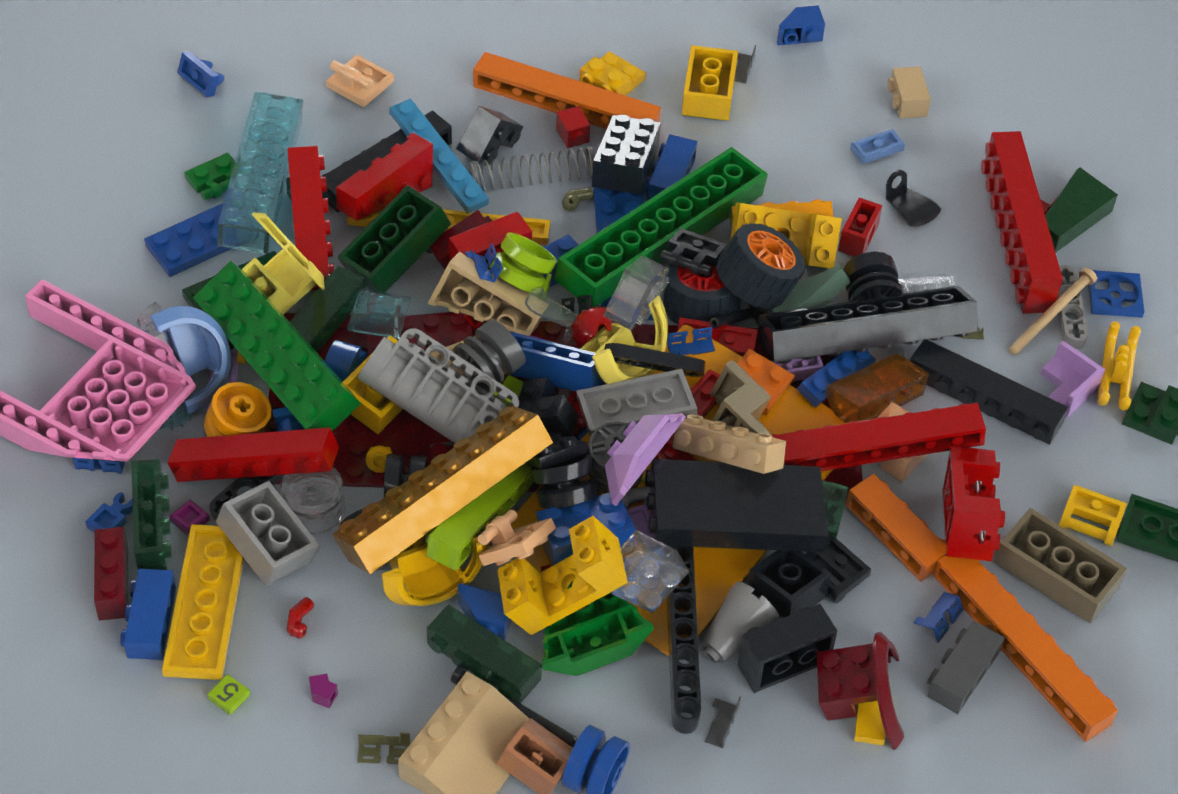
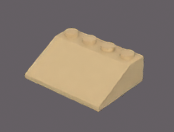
(463, 742)

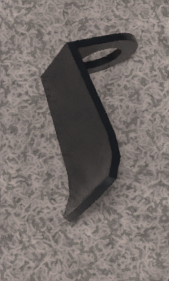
(912, 205)

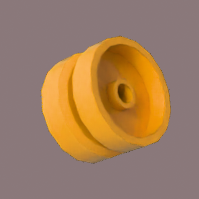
(237, 410)

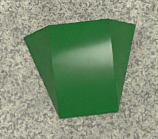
(594, 636)

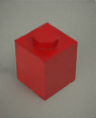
(573, 127)

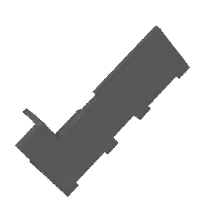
(744, 66)
(721, 726)

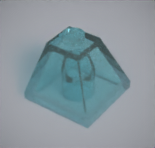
(379, 313)

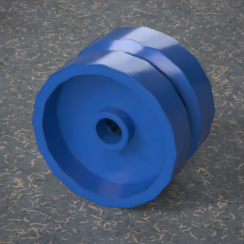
(595, 762)

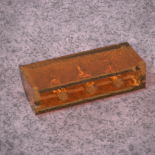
(872, 389)

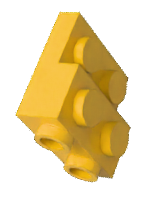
(612, 74)

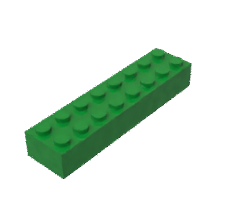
(276, 350)

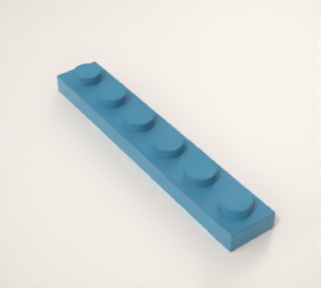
(445, 162)

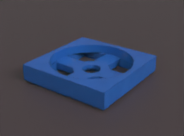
(1113, 279)

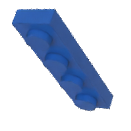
(847, 363)

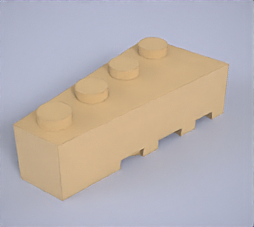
(466, 293)

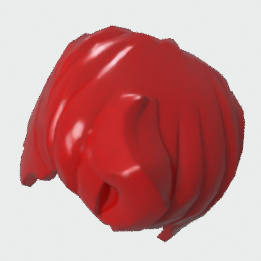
(589, 324)

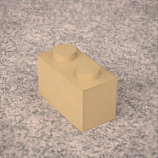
(909, 92)

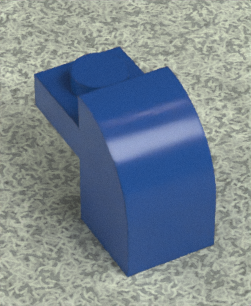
(344, 358)

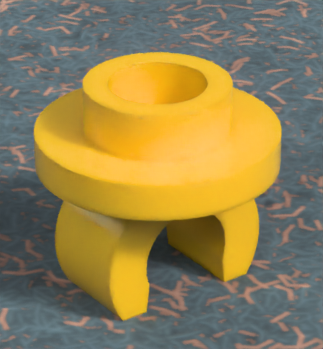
(377, 458)

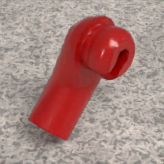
(296, 613)

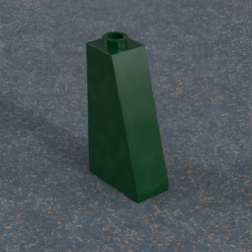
(1078, 208)

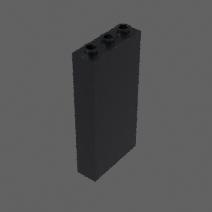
(736, 506)

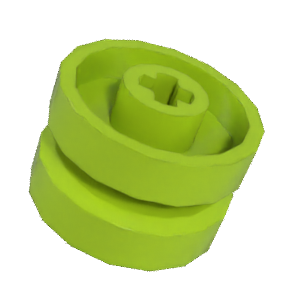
(524, 262)

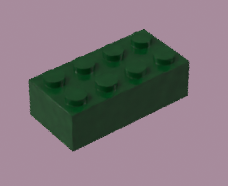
(395, 239)

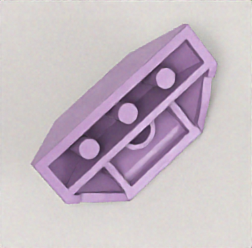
(637, 451)

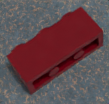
(110, 573)

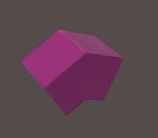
(323, 690)

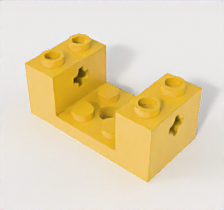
(811, 233)
(542, 598)

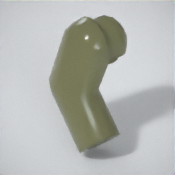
(574, 197)

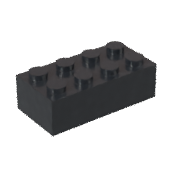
(626, 154)

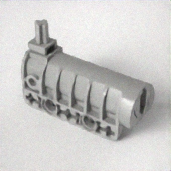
(432, 388)

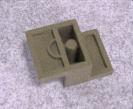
(739, 399)

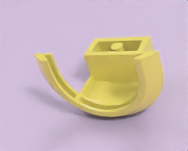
(287, 274)
(603, 359)

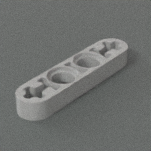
(1074, 306)

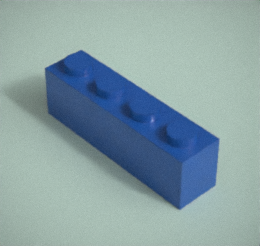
(561, 364)

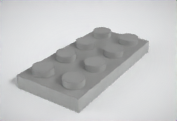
(636, 397)

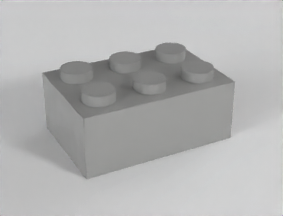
(267, 533)

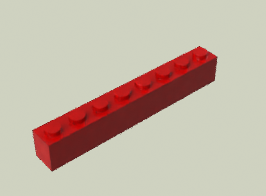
(885, 438)

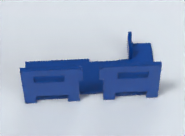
(482, 266)
(694, 347)
(104, 465)
(936, 614)

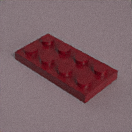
(444, 328)

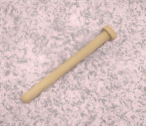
(1087, 277)

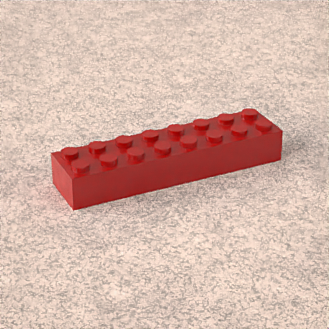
(1021, 222)

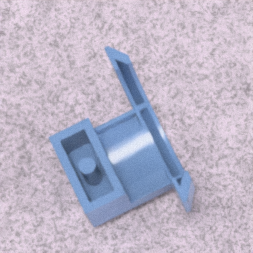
(198, 345)

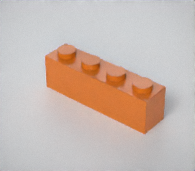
(896, 526)

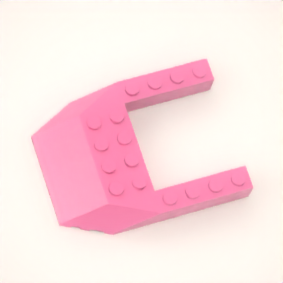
(112, 399)

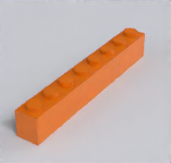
(556, 92)
(1028, 646)

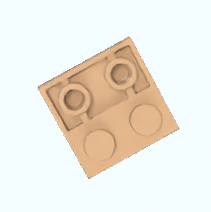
(359, 80)
(512, 542)

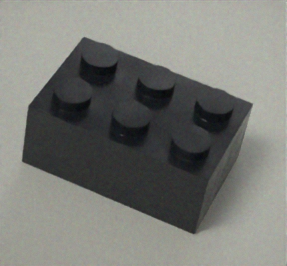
(785, 647)

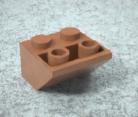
(536, 757)

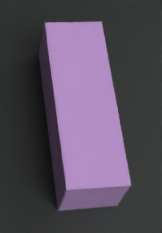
(802, 368)

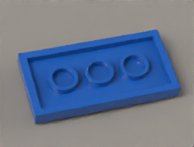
(187, 242)

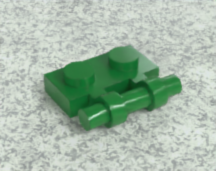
(212, 176)

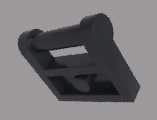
(843, 566)

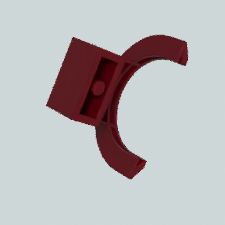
(856, 677)

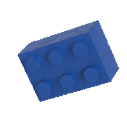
(612, 517)

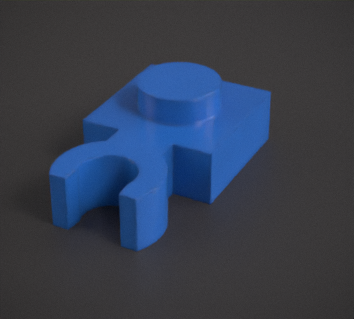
(110, 516)

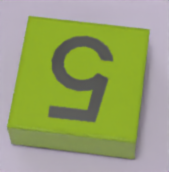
(228, 694)

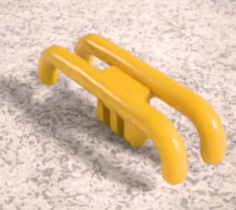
(1120, 368)

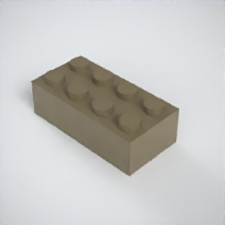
(1060, 565)

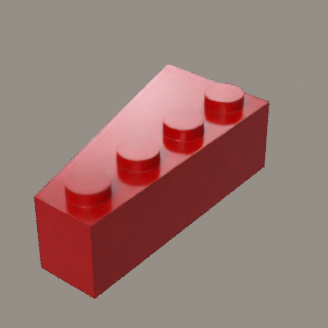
(386, 177)

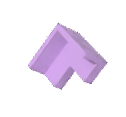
(1074, 375)

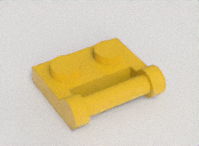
(1096, 509)

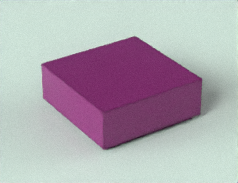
(189, 514)

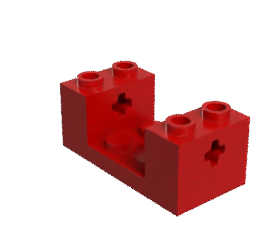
(970, 504)

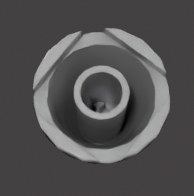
(735, 617)

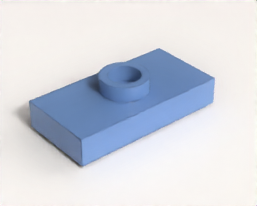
(877, 146)

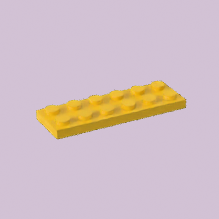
(204, 606)

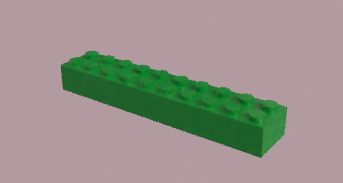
(692, 203)

